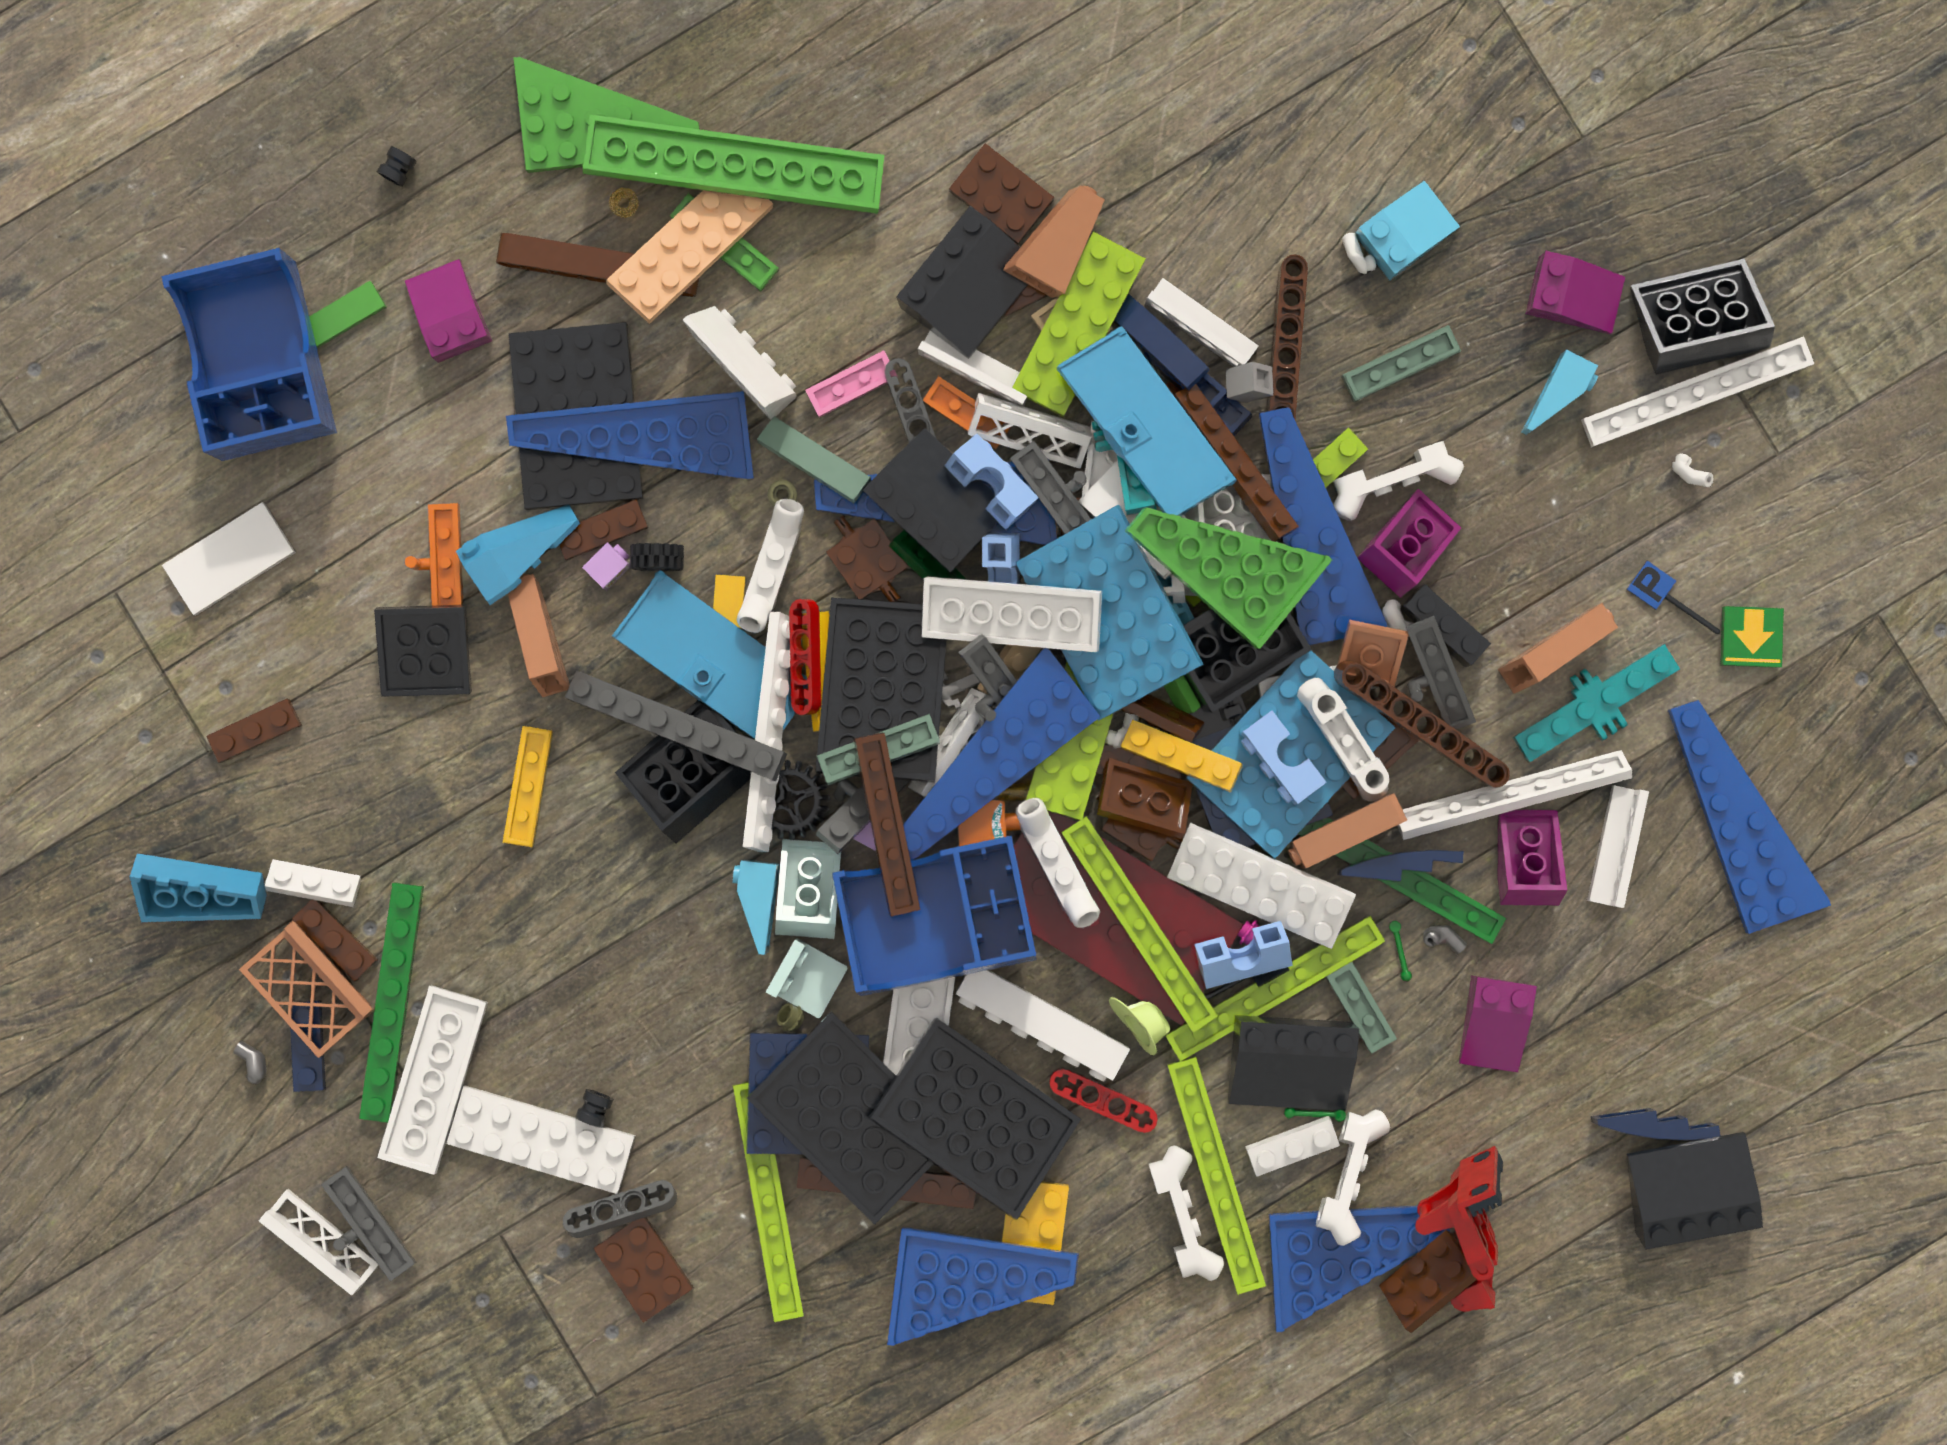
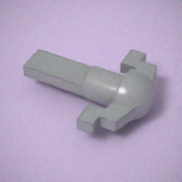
(956, 687)

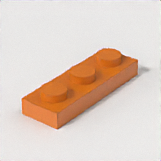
(957, 407)

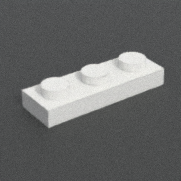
(313, 883)
(1292, 1146)

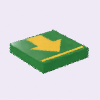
(1752, 636)

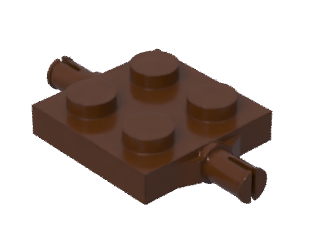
(866, 559)
(1139, 839)

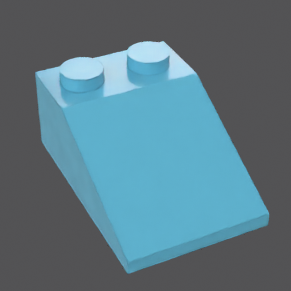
(1406, 230)
(757, 892)

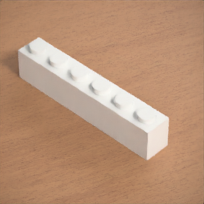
(1044, 1022)

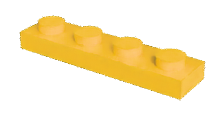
(1181, 756)

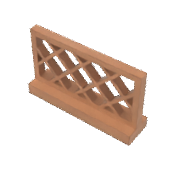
(325, 970)

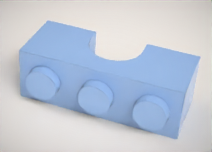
(979, 462)
(1000, 556)
(1295, 782)
(1264, 954)

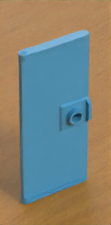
(1145, 423)
(699, 651)

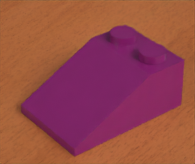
(1575, 292)
(447, 311)
(1409, 543)
(1530, 858)
(1496, 1023)

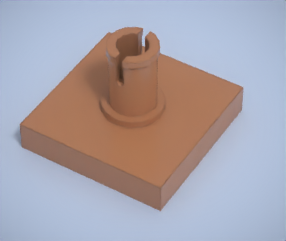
(1375, 648)

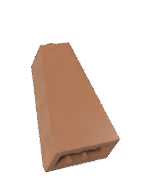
(1057, 243)
(537, 637)
(1558, 648)
(1346, 831)

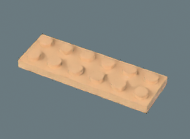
(685, 250)

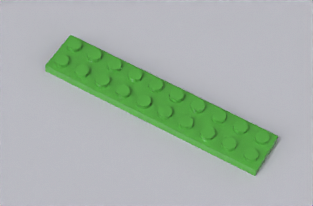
(733, 164)

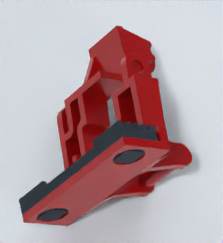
(1464, 1207)

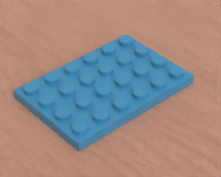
(1139, 628)
(1254, 799)

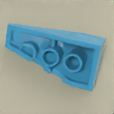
(504, 554)

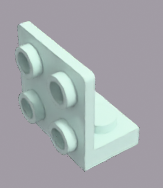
(807, 978)

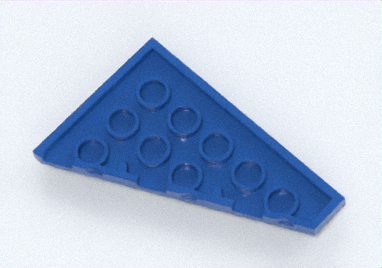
(1316, 1271)
(960, 1278)

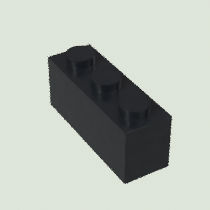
(1459, 636)

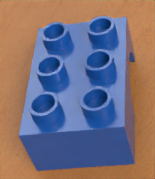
(251, 355)
(966, 922)

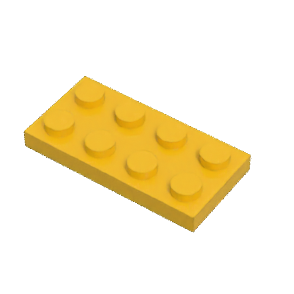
(1040, 1224)

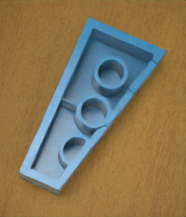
(194, 891)

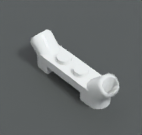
(1430, 460)
(771, 565)
(1345, 738)
(1056, 863)
(1335, 1212)
(1190, 1256)

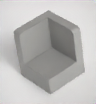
(1249, 382)

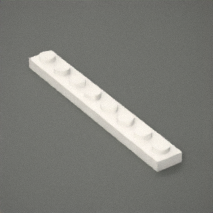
(1697, 391)
(769, 731)
(1515, 794)

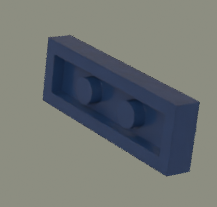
(306, 1066)

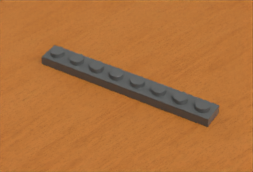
(676, 726)

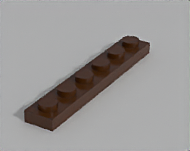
(1250, 483)
(886, 824)
(930, 1188)

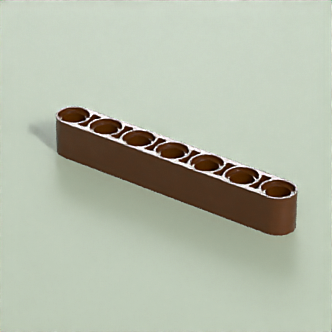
(564, 259)
(1289, 343)
(1435, 727)

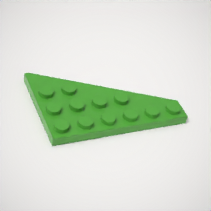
(558, 111)
(1237, 575)

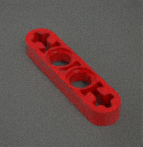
(810, 656)
(1101, 1104)

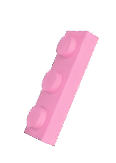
(849, 384)

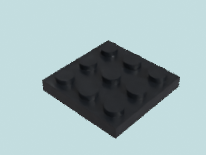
(423, 650)

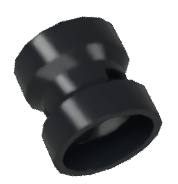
(396, 166)
(594, 1108)

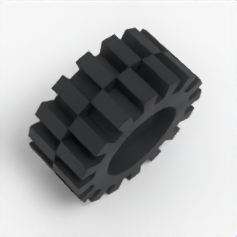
(656, 557)

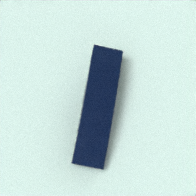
(1160, 343)
(1229, 410)
(1391, 866)
(1646, 1124)

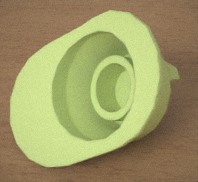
(1144, 1021)

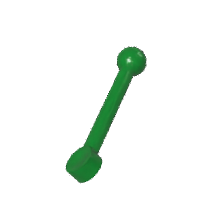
(1395, 927)
(1339, 1115)

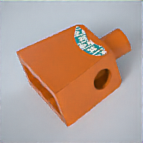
(987, 824)

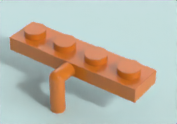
(443, 560)

